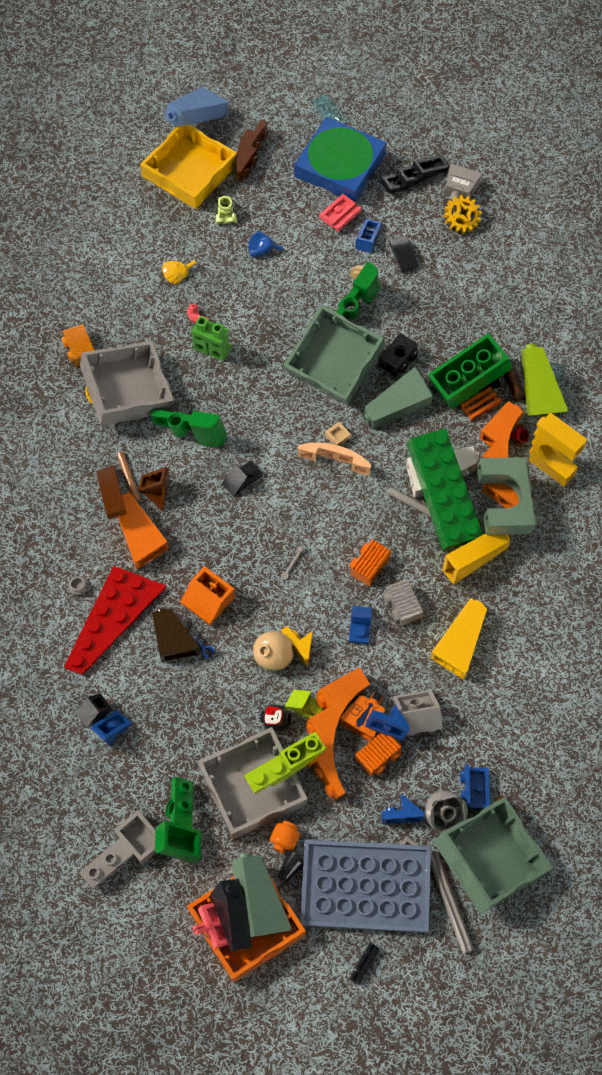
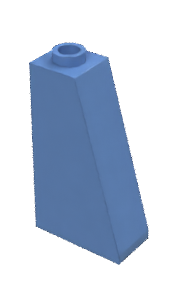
(196, 107)

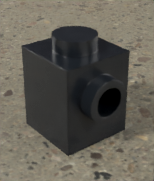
(93, 710)

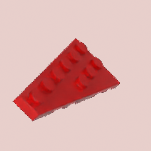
(115, 610)

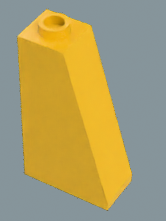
(473, 555)
(459, 641)

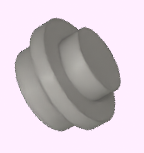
(77, 585)

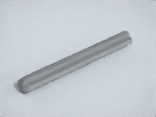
(450, 904)

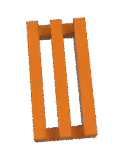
(479, 396)

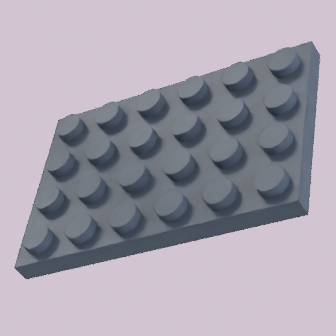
(366, 886)

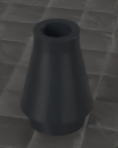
(290, 866)

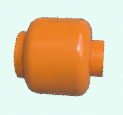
(285, 837)

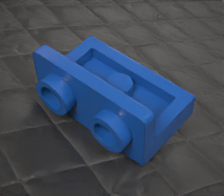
(476, 787)

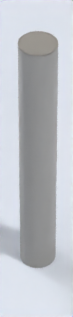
(406, 499)

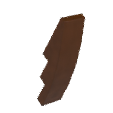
(111, 492)

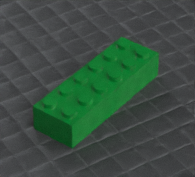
(444, 489)

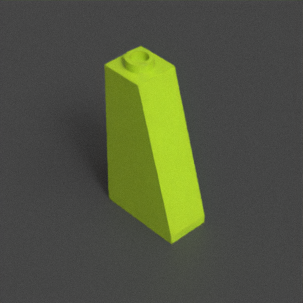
(540, 383)

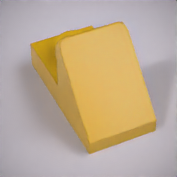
(300, 647)

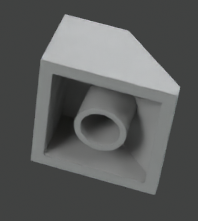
(420, 711)

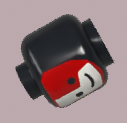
(276, 717)

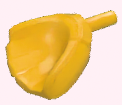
(176, 271)

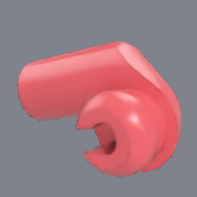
(193, 313)

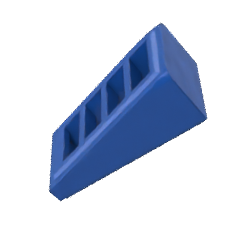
(366, 244)

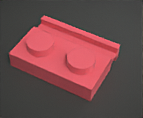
(340, 212)

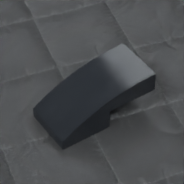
(404, 253)

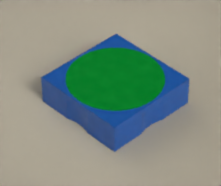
(340, 159)

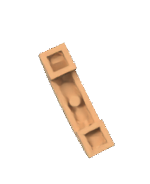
(312, 450)

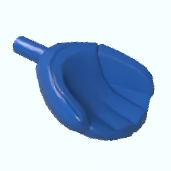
(261, 244)

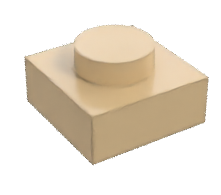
(337, 434)

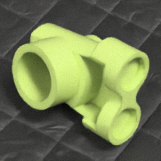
(225, 214)

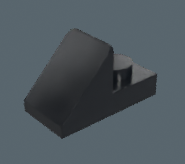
(241, 478)

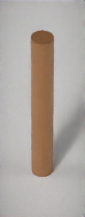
(128, 476)

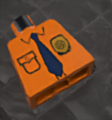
(359, 711)

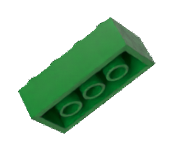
(470, 371)

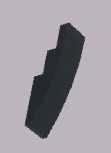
(412, 175)

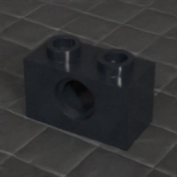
(402, 347)

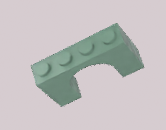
(514, 474)

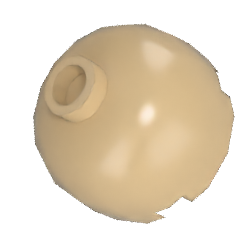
(273, 650)

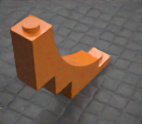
(497, 436)

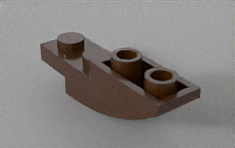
(248, 149)

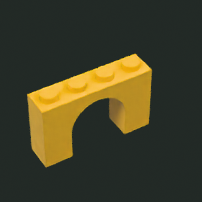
(549, 442)

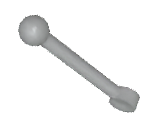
(284, 575)

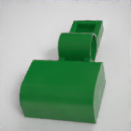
(364, 288)
(205, 426)
(177, 837)

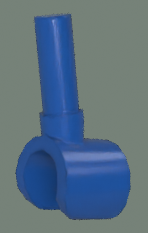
(203, 647)

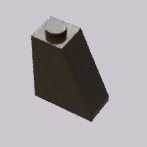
(173, 637)

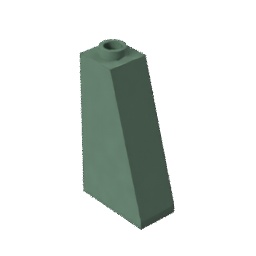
(398, 400)
(263, 904)

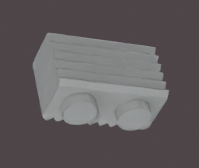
(403, 602)

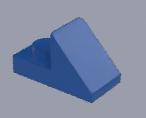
(360, 625)
(391, 725)
(111, 726)
(408, 813)

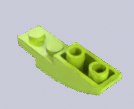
(286, 764)

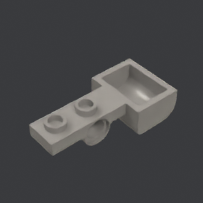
(135, 839)

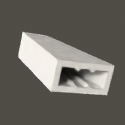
(466, 459)

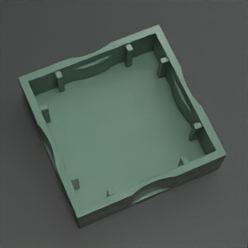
(334, 355)
(492, 855)

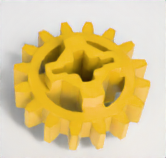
(459, 221)

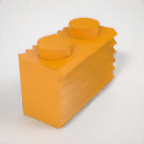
(78, 342)

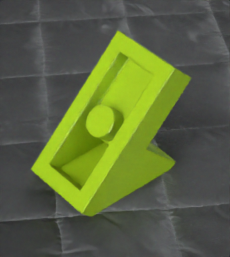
(303, 704)

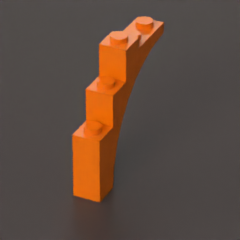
(334, 700)

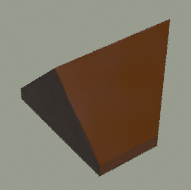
(156, 486)

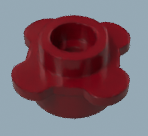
(520, 435)

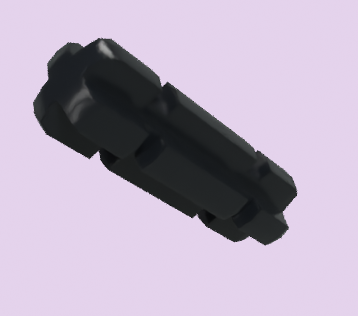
(364, 964)

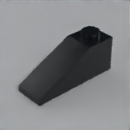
(232, 913)

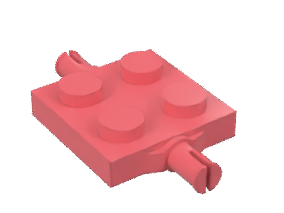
(211, 926)

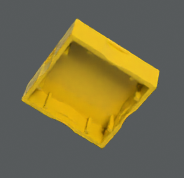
(189, 165)

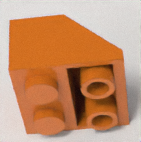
(207, 595)

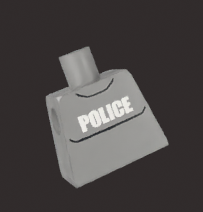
(461, 182)

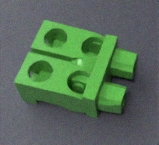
(211, 337)

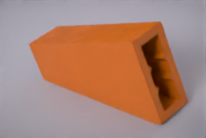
(140, 533)

